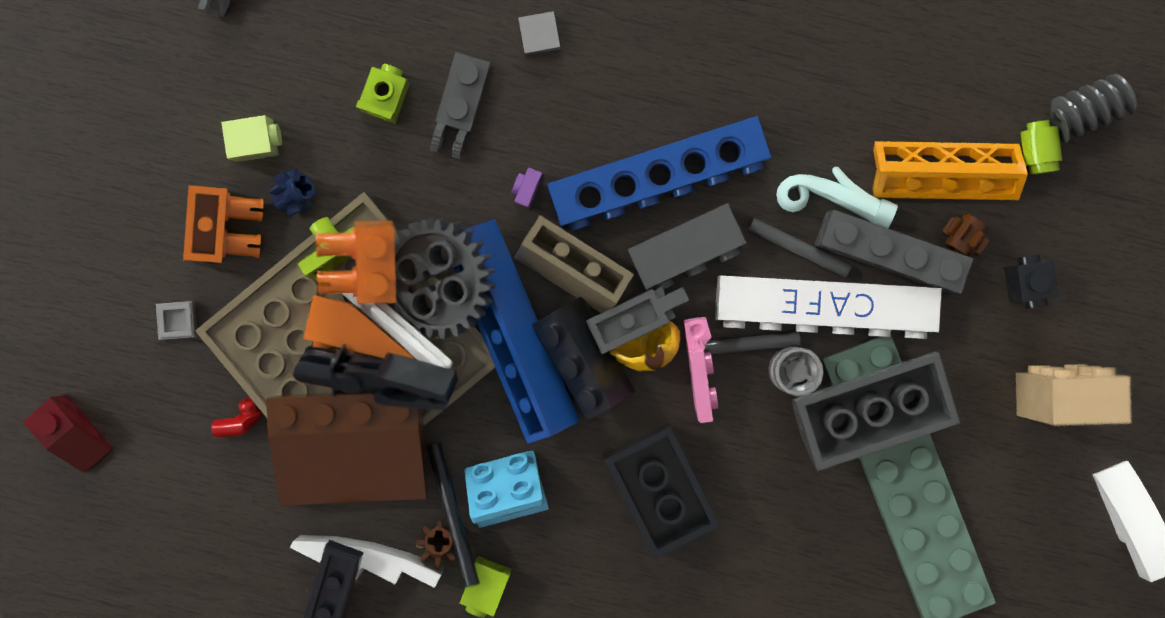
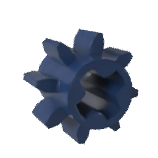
(292, 192)

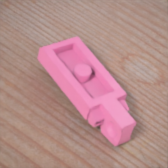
(700, 365)

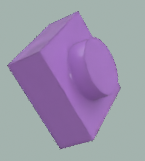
(526, 187)

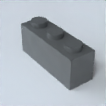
(687, 248)

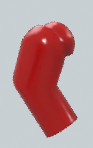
(240, 424)

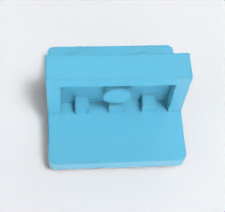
(505, 489)

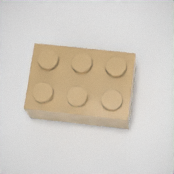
(1073, 395)

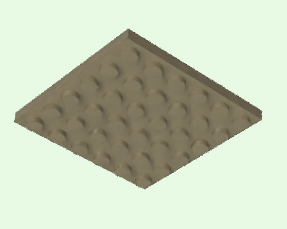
(265, 325)

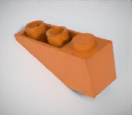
(341, 322)

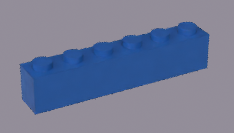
(515, 348)

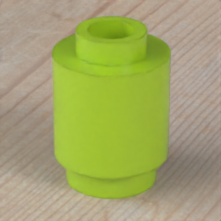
(1041, 147)

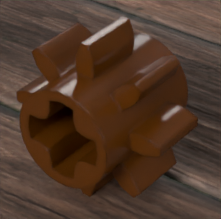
(966, 235)
(427, 544)

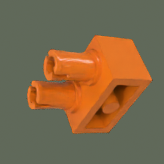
(205, 223)
(374, 251)

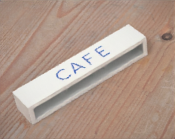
(827, 304)

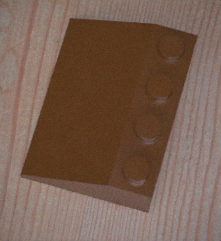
(345, 449)

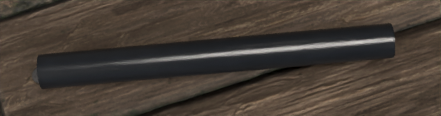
(453, 515)

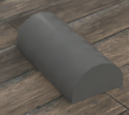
(875, 411)

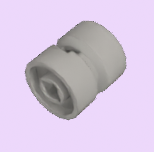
(795, 371)

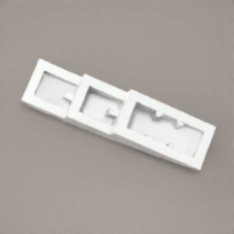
(377, 558)

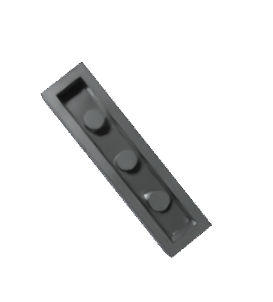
(893, 252)

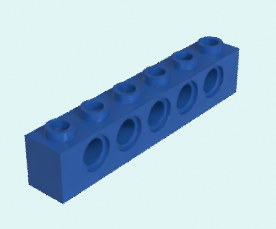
(743, 135)

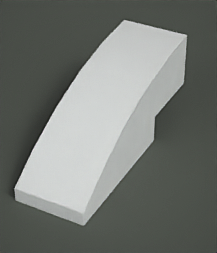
(1134, 518)

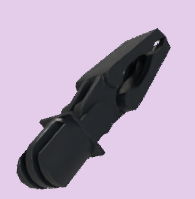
(391, 380)

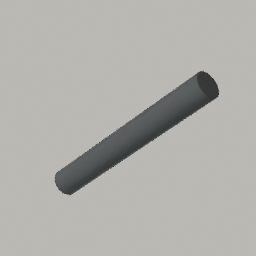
(799, 247)
(753, 343)

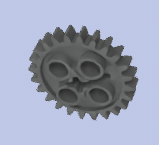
(449, 310)

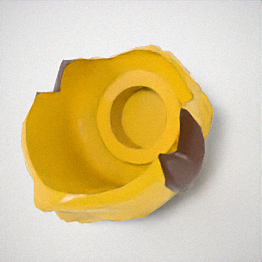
(650, 350)

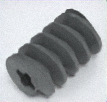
(1092, 103)

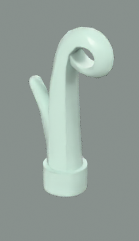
(844, 194)

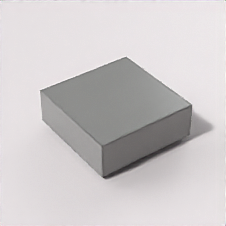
(539, 33)
(176, 320)

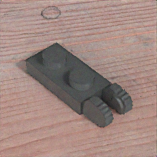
(460, 101)

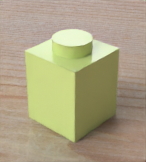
(251, 138)

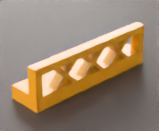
(950, 176)

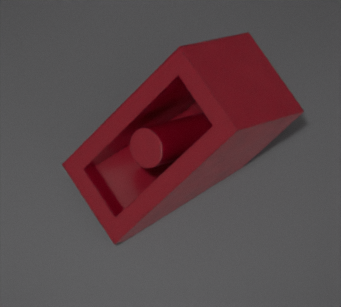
(67, 433)

